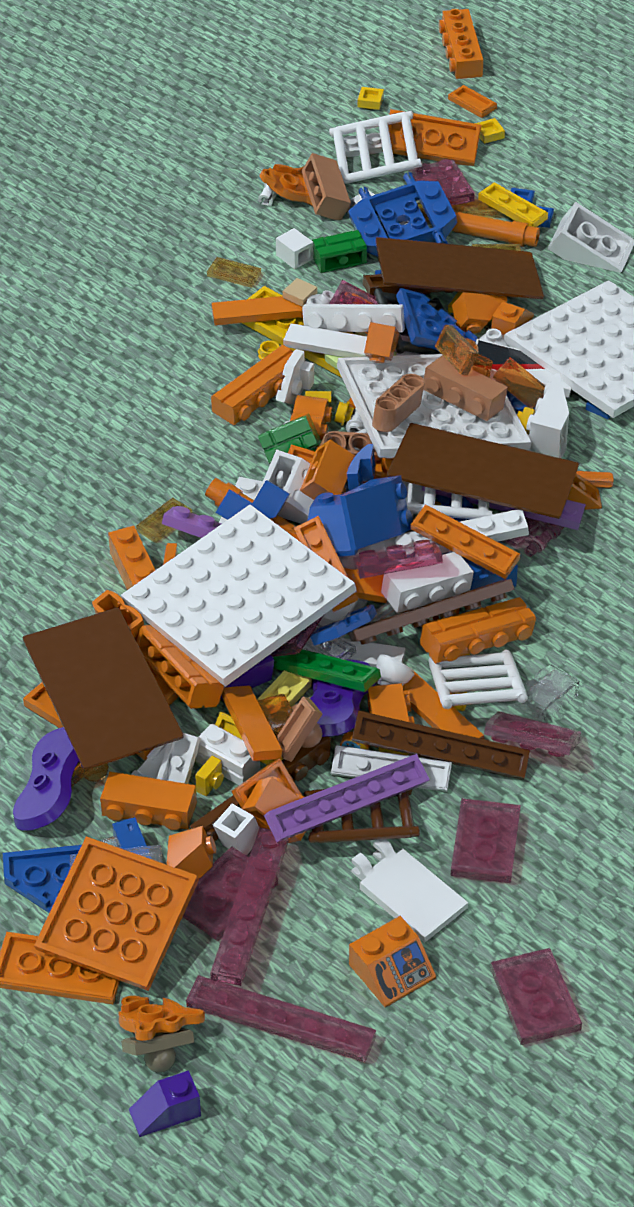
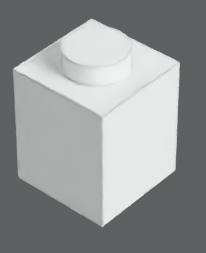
(294, 248)
(237, 829)

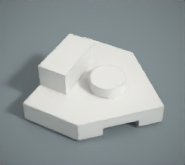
(298, 376)

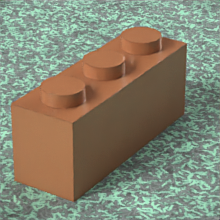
(326, 187)
(469, 392)

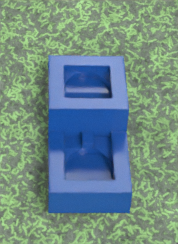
(362, 467)

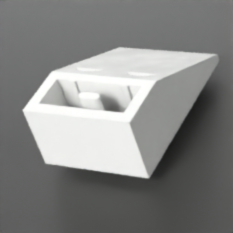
(550, 422)
(288, 474)

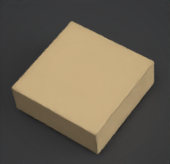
(299, 291)

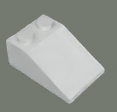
(591, 240)

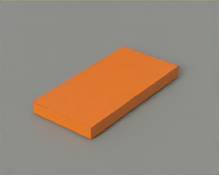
(438, 138)
(37, 972)

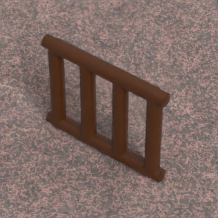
(377, 832)

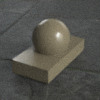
(158, 1051)

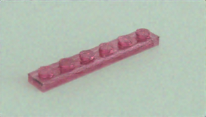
(248, 909)
(281, 1018)

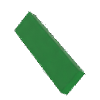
(329, 669)

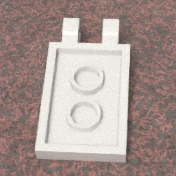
(408, 890)

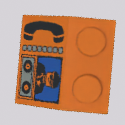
(391, 961)

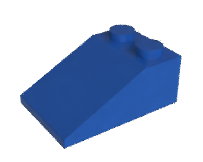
(376, 511)
(331, 513)

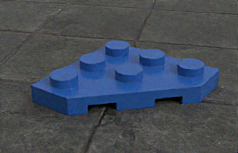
(424, 321)
(38, 873)

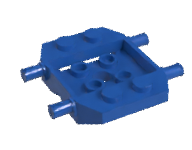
(401, 206)

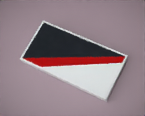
(500, 354)

